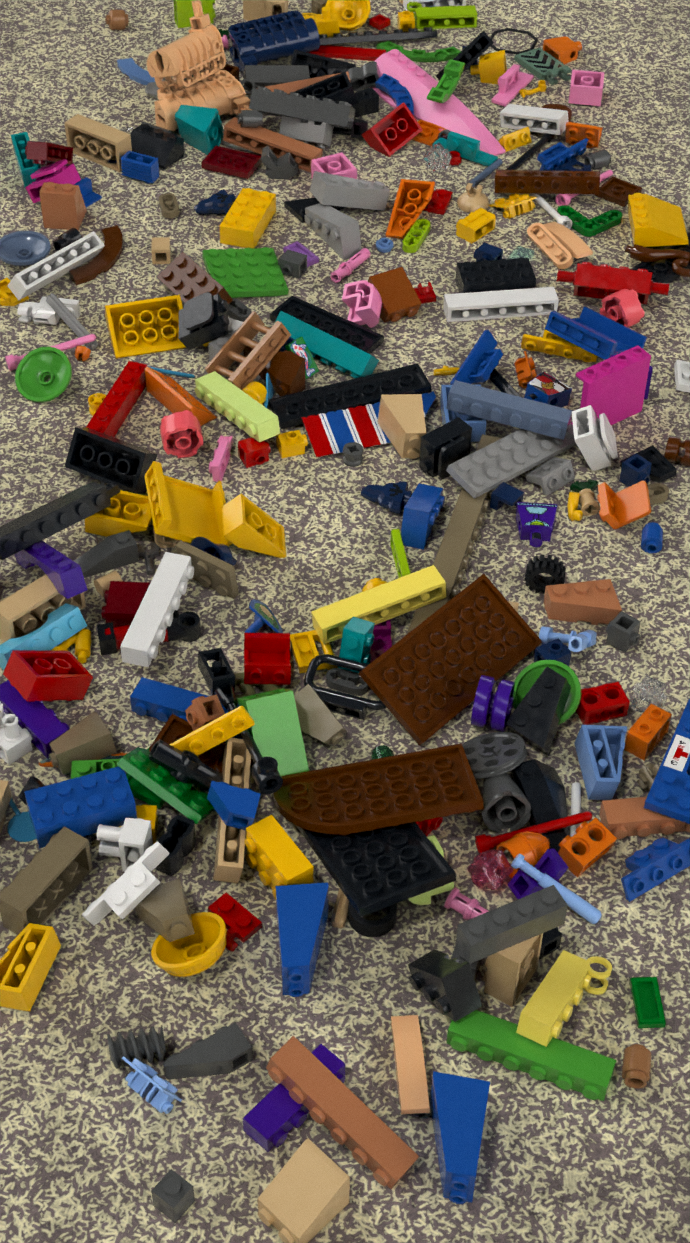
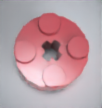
(623, 307)
(181, 434)

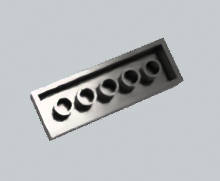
(296, 106)

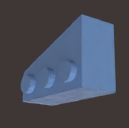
(600, 759)

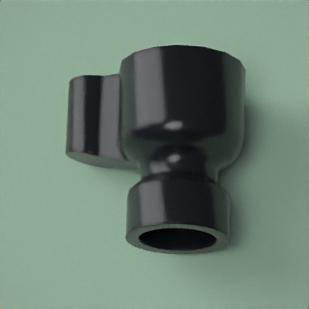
(66, 239)

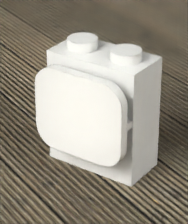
(594, 437)

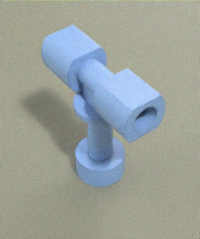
(576, 641)

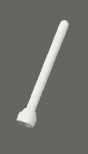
(563, 220)

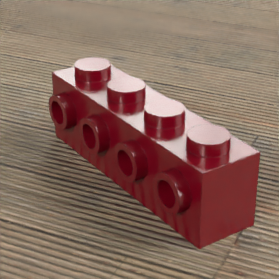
(47, 153)

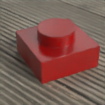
(379, 22)

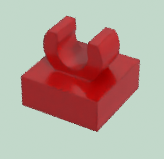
(425, 294)

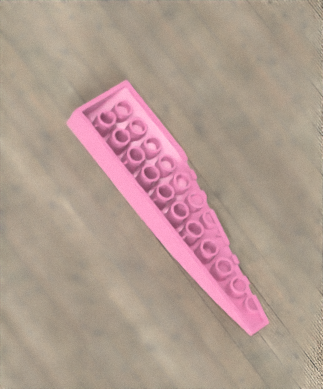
(449, 115)

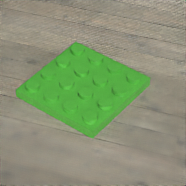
(246, 271)

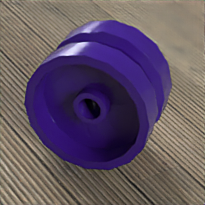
(489, 702)

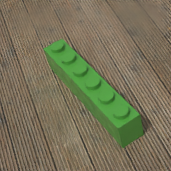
(558, 1062)

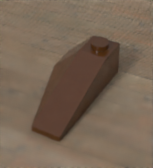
(285, 372)

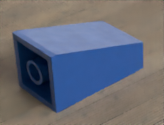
(301, 928)
(458, 1124)

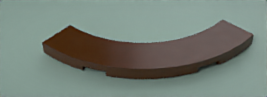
(105, 259)

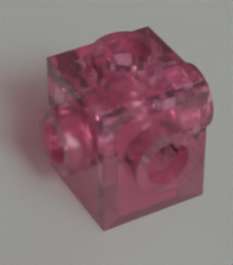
(489, 869)

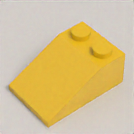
(126, 513)
(252, 528)

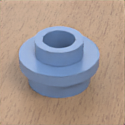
(384, 245)

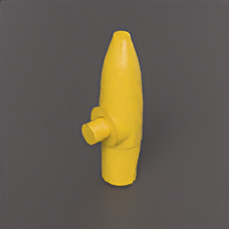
(445, 371)

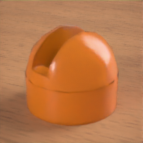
(83, 352)

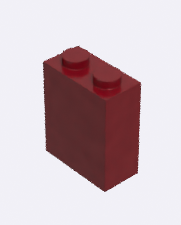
(123, 601)

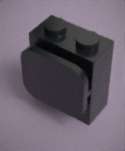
(203, 320)
(444, 447)

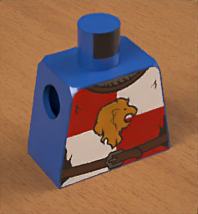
(548, 390)

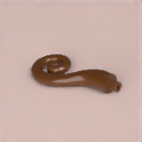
(650, 255)

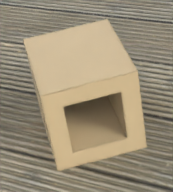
(161, 250)

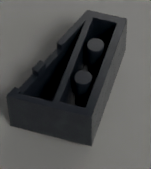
(541, 710)
(445, 984)

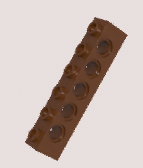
(547, 182)

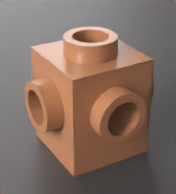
(203, 711)

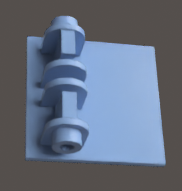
(146, 1082)

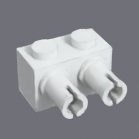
(13, 739)
(125, 841)

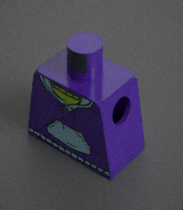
(535, 521)

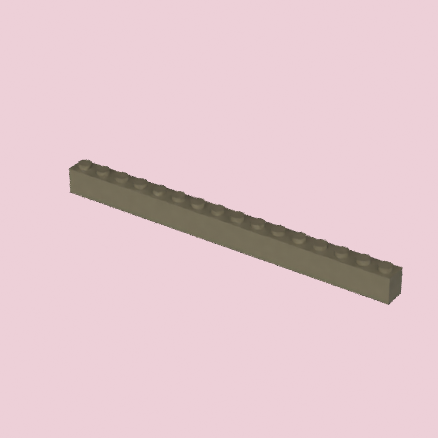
(457, 543)

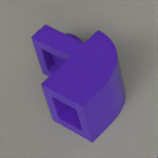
(550, 863)

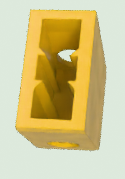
(327, 22)
(490, 67)

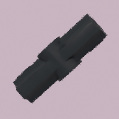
(184, 765)

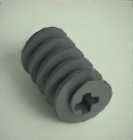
(137, 1046)

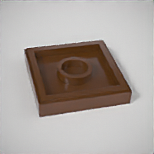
(617, 191)

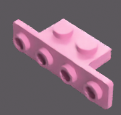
(510, 84)

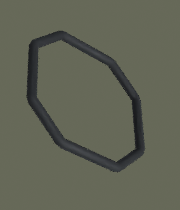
(514, 30)

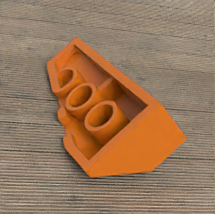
(408, 205)

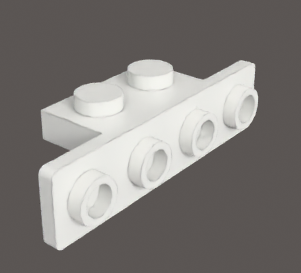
(130, 888)

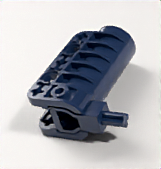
(272, 38)

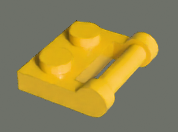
(305, 650)

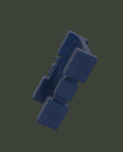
(571, 162)

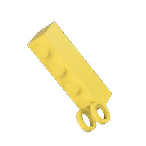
(558, 993)

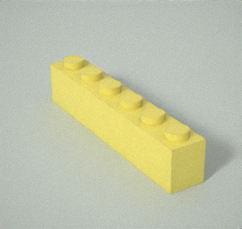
(380, 602)

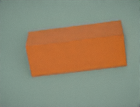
(174, 396)

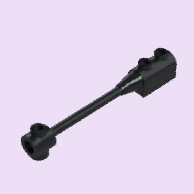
(221, 681)

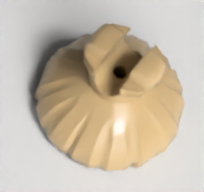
(472, 199)

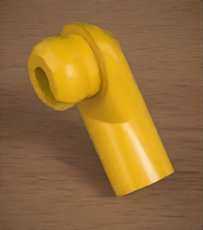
(572, 506)

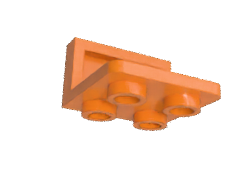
(576, 132)
(624, 506)

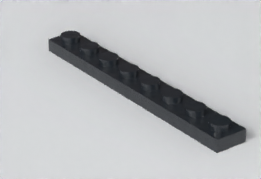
(382, 35)

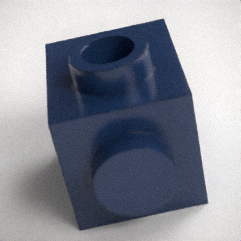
(635, 470)
(553, 651)

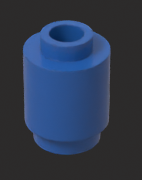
(652, 538)

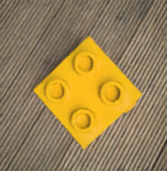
(515, 204)

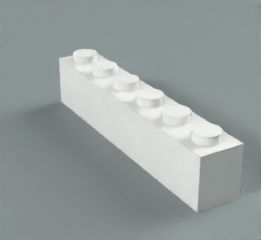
(55, 265)
(500, 304)
(157, 609)

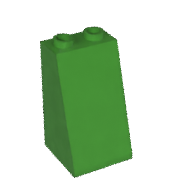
(277, 729)

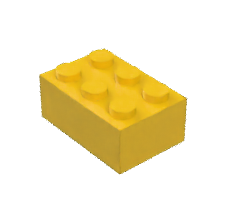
(276, 855)

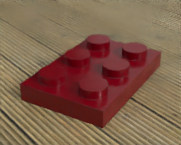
(231, 162)

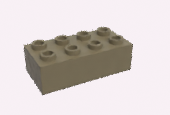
(46, 881)

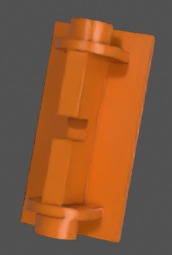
(525, 370)

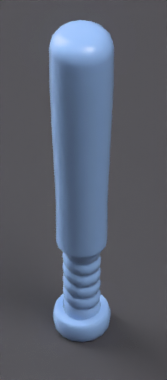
(573, 901)

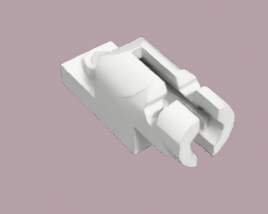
(44, 313)

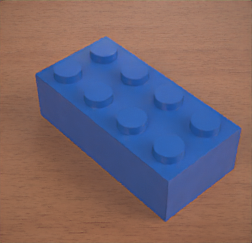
(81, 804)

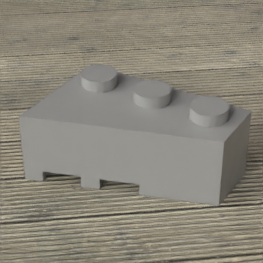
(307, 131)

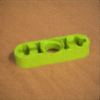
(417, 241)

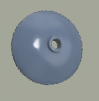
(24, 248)

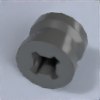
(352, 454)

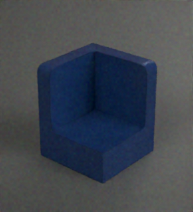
(505, 494)

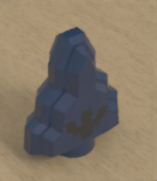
(217, 204)
(390, 496)

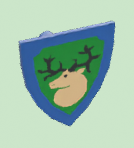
(262, 616)

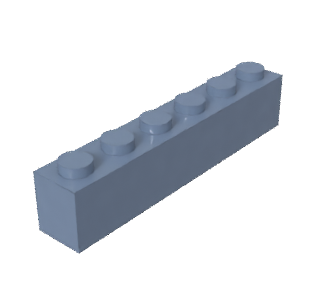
(509, 409)

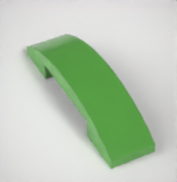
(448, 82)

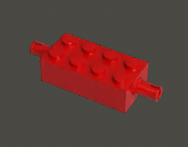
(604, 280)

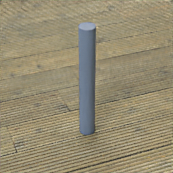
(486, 172)

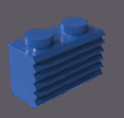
(140, 166)

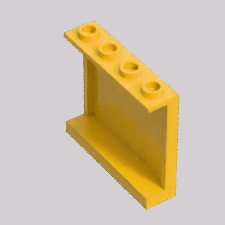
(184, 509)

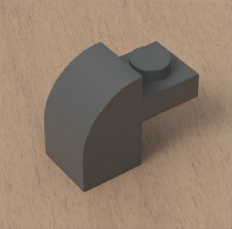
(281, 167)

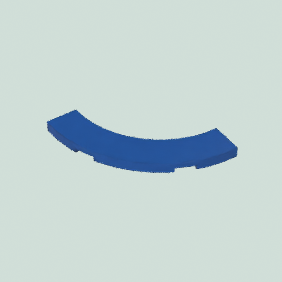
(395, 91)

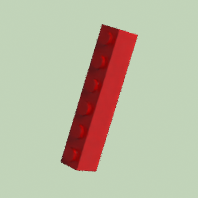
(119, 399)

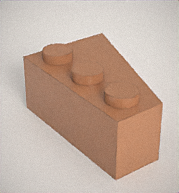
(582, 601)

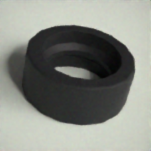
(372, 928)

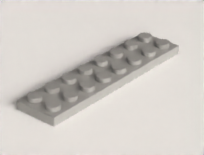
(507, 459)

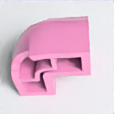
(364, 303)

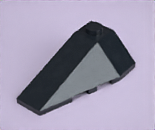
(316, 63)
(546, 796)

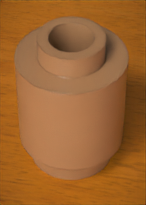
(636, 1066)

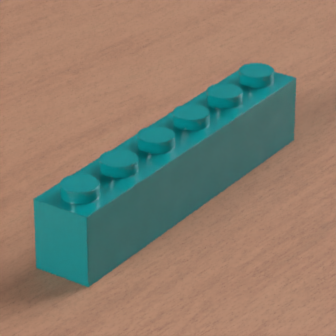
(330, 348)

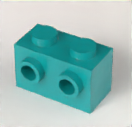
(357, 641)

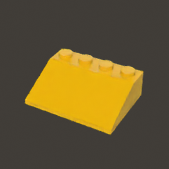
(655, 222)
(144, 326)

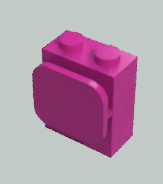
(55, 173)

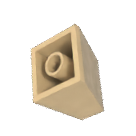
(403, 422)
(304, 1195)

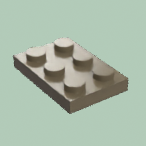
(210, 570)

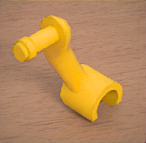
(541, 87)

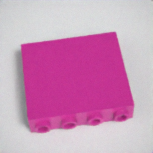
(616, 384)

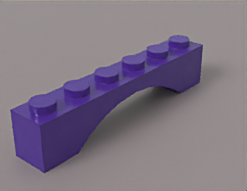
(61, 570)

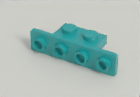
(467, 147)

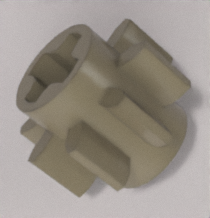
(647, 775)

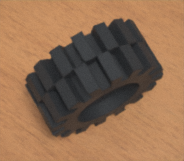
(544, 565)

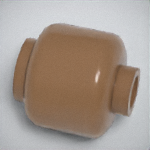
(117, 19)

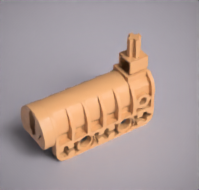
(189, 54)
(216, 91)

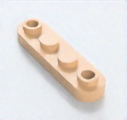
(550, 245)

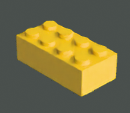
(247, 218)

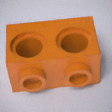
(647, 731)
(589, 850)

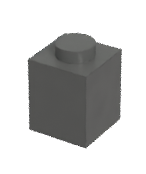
(173, 1196)

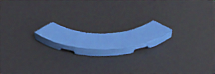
(134, 72)

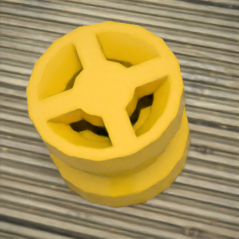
(95, 401)

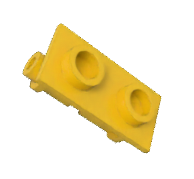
(515, 139)

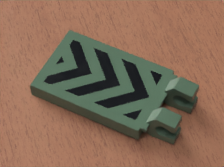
(543, 65)

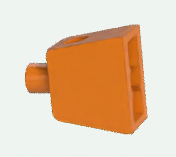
(562, 48)

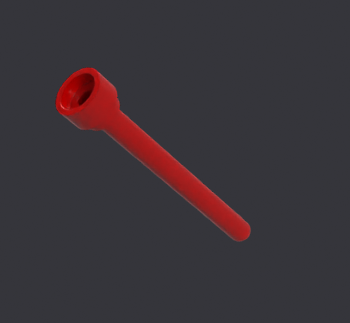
(488, 843)

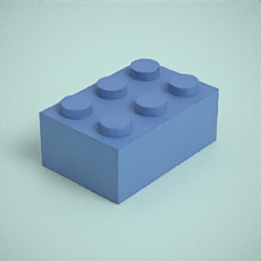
(478, 424)

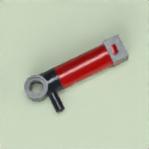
(183, 627)

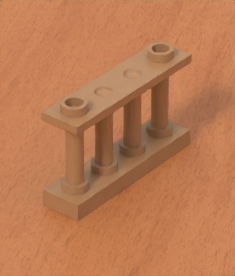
(257, 359)

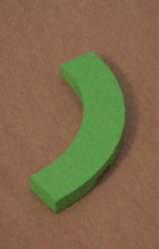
(421, 55)

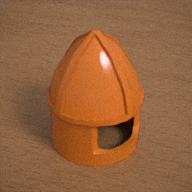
(528, 844)

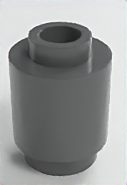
(250, 118)
(598, 159)

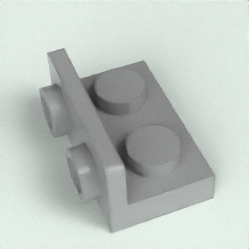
(552, 475)

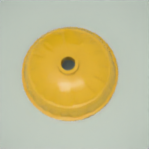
(356, 10)
(195, 952)

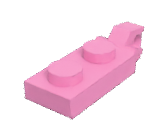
(221, 457)

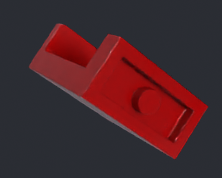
(267, 658)

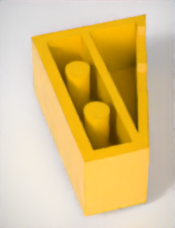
(27, 966)

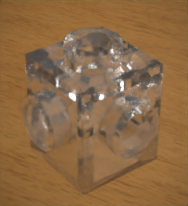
(437, 158)
(648, 690)

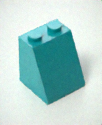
(200, 127)

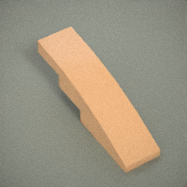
(569, 240)
(410, 1065)

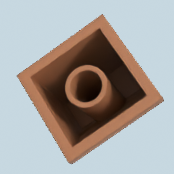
(62, 206)

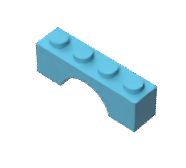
(59, 627)

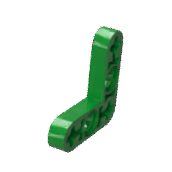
(591, 227)

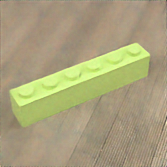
(237, 406)

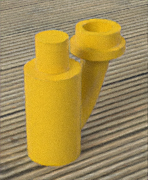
(82, 645)

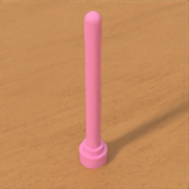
(564, 199)
(13, 361)

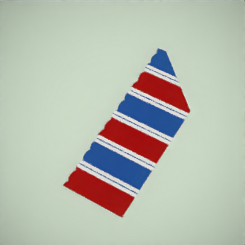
(359, 424)

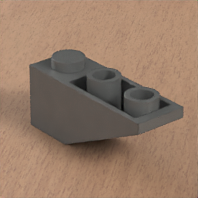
(215, 1055)

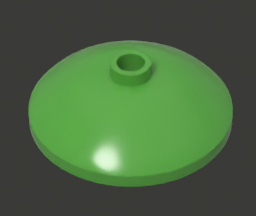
(37, 368)
(531, 673)

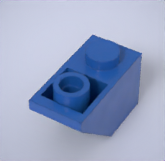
(233, 804)

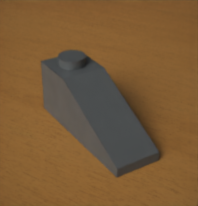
(109, 554)

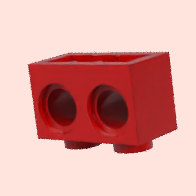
(602, 703)

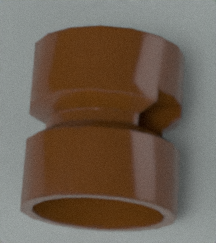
(673, 448)

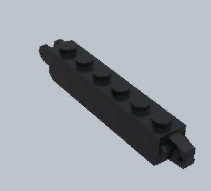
(54, 517)

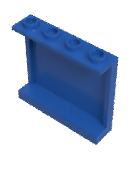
(595, 333)

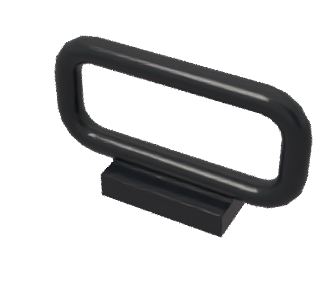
(337, 701)

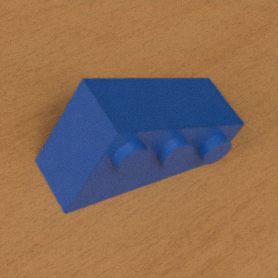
(420, 515)

